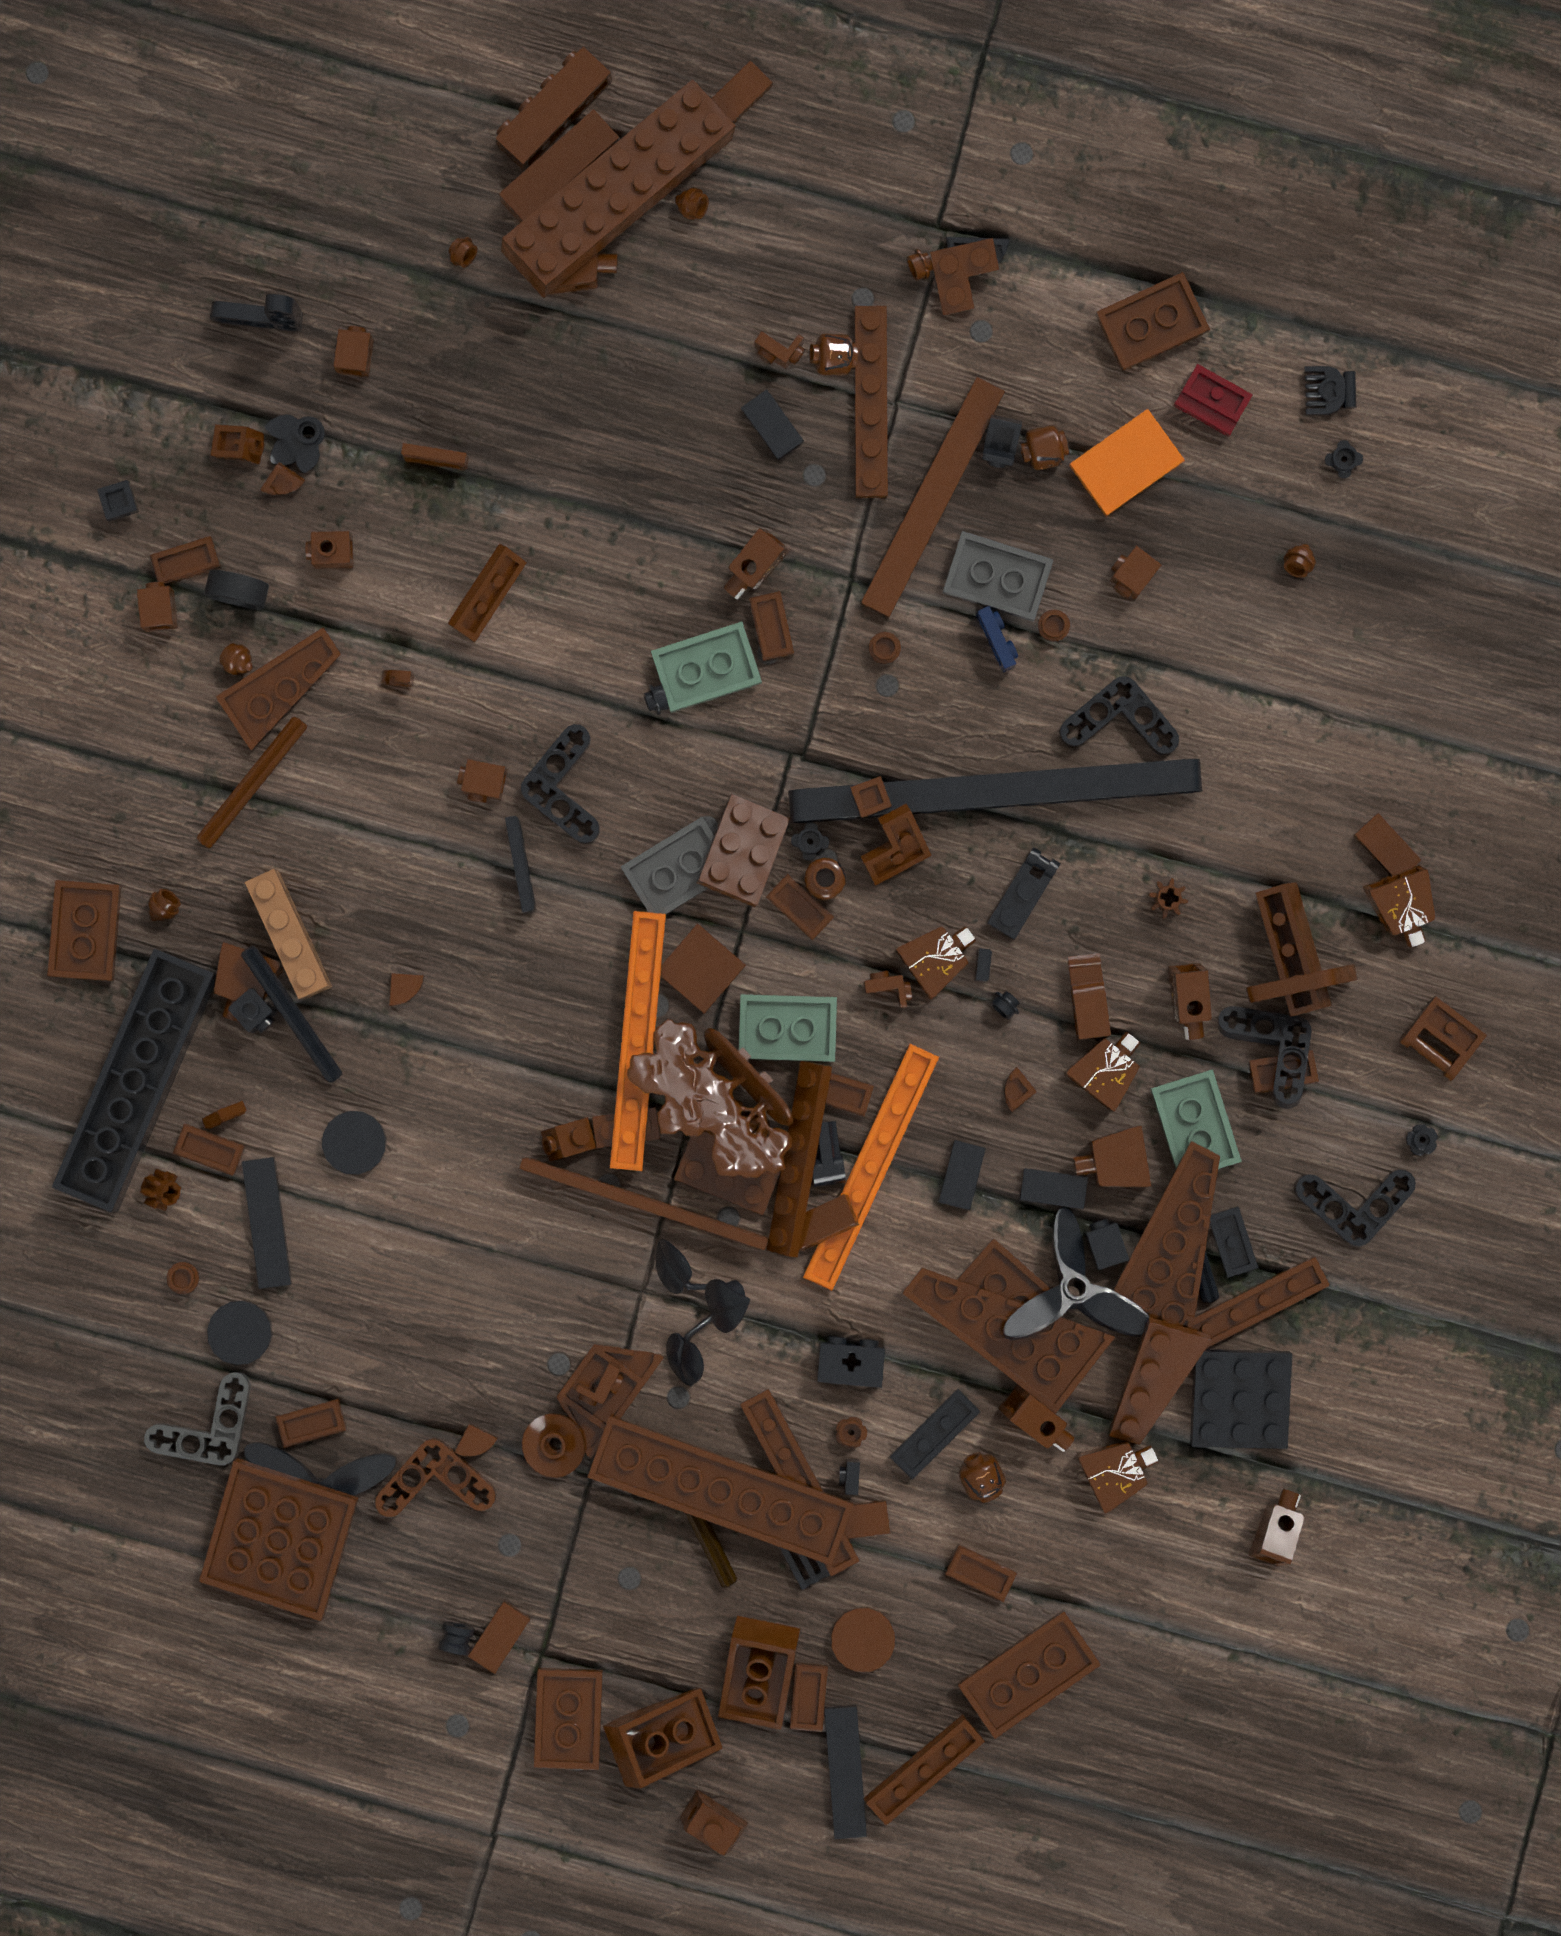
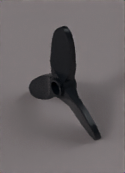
(1095, 1302)
(349, 1478)

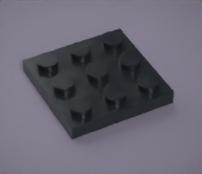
(1241, 1399)

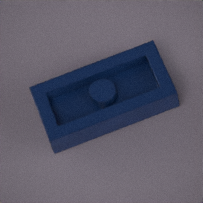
(992, 625)

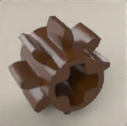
(1160, 903)
(160, 1189)

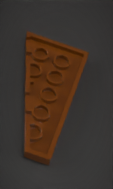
(1170, 1255)
(1043, 1364)

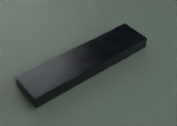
(266, 1222)
(845, 1772)

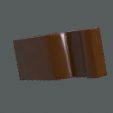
(1088, 996)

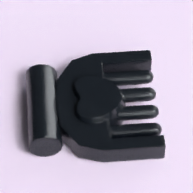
(1333, 390)

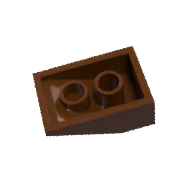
(759, 1672)
(662, 1738)

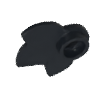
(292, 444)

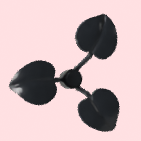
(724, 1300)

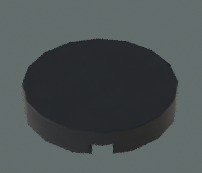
(354, 1142)
(239, 1332)

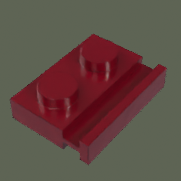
(1213, 400)

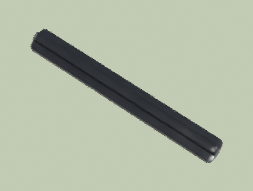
(291, 1013)

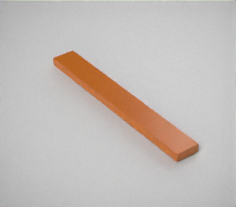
(637, 1038)
(874, 1160)

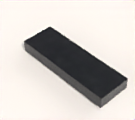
(520, 864)
(934, 1433)

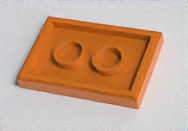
(1126, 462)

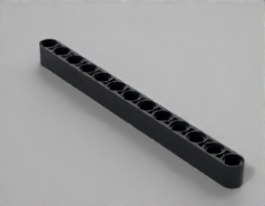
(1006, 790)

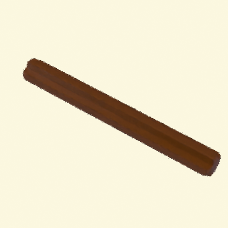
(251, 782)

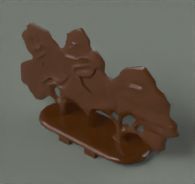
(705, 1101)

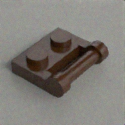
(1449, 1029)

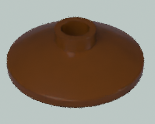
(543, 1455)

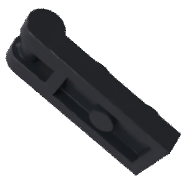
(1023, 894)

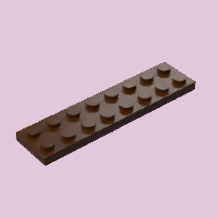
(720, 1490)

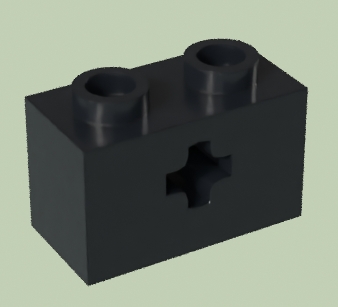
(833, 1370)

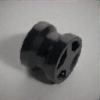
(456, 1638)

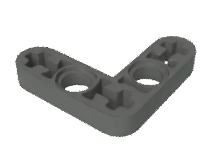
(218, 1433)

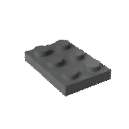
(998, 576)
(669, 870)

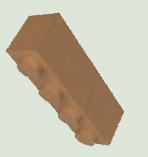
(288, 934)

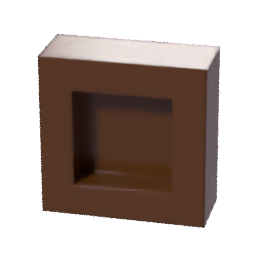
(871, 797)

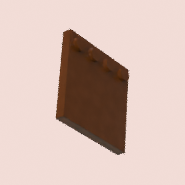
(278, 1539)

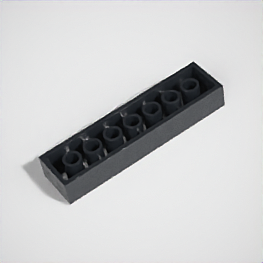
(135, 1081)

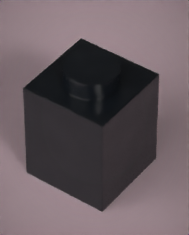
(1106, 1244)

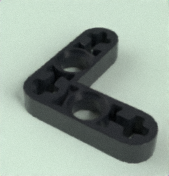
(278, 313)
(1127, 708)
(552, 780)
(1278, 1037)
(1362, 1214)

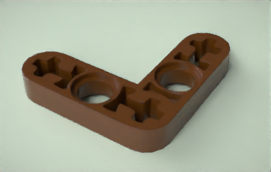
(1301, 983)
(440, 1470)

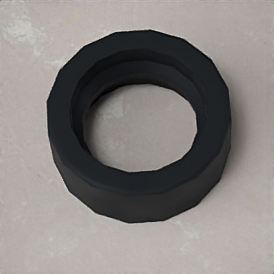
(236, 589)

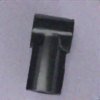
(829, 1162)

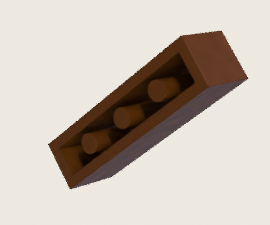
(553, 108)
(558, 165)
(1292, 944)

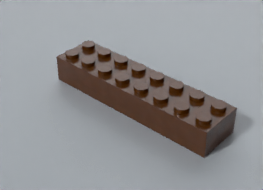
(617, 188)

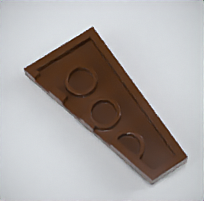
(272, 690)
(1157, 1372)

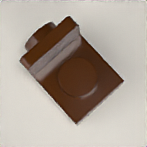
(237, 443)

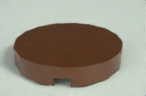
(863, 1639)

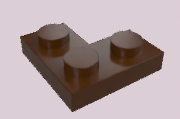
(955, 265)
(902, 850)

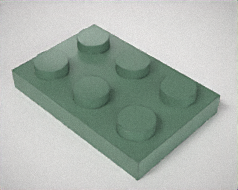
(706, 667)
(788, 1027)
(1195, 1112)

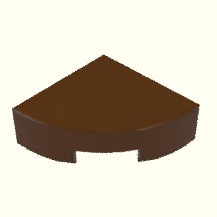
(282, 481)
(397, 678)
(404, 987)
(1017, 1089)
(224, 1114)
(475, 1441)

